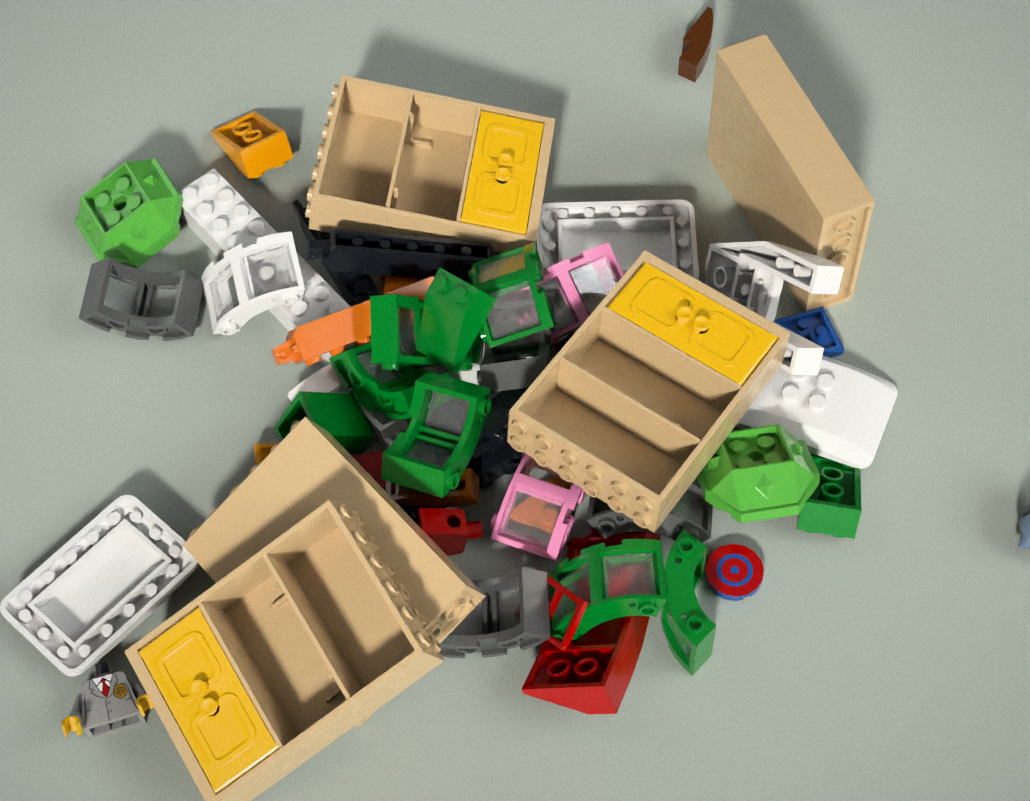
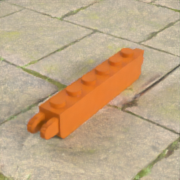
(336, 331)

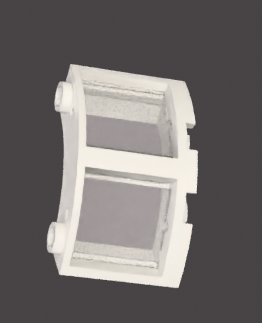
(252, 281)

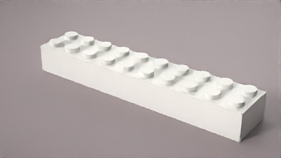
(227, 220)

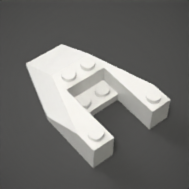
(754, 278)

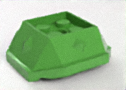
(131, 213)
(760, 474)

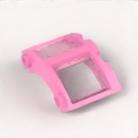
(580, 287)
(537, 510)

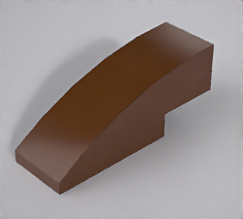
(696, 47)
(465, 494)

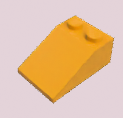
(253, 144)

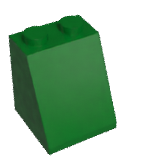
(334, 412)

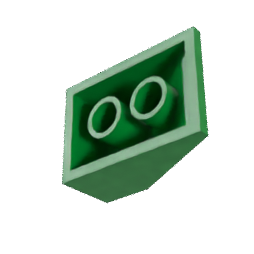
(451, 319)
(835, 502)

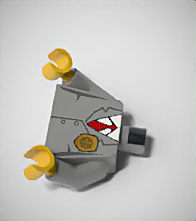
(107, 704)

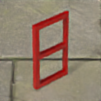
(582, 605)

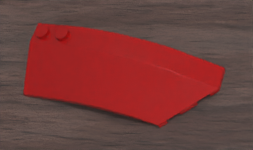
(599, 665)

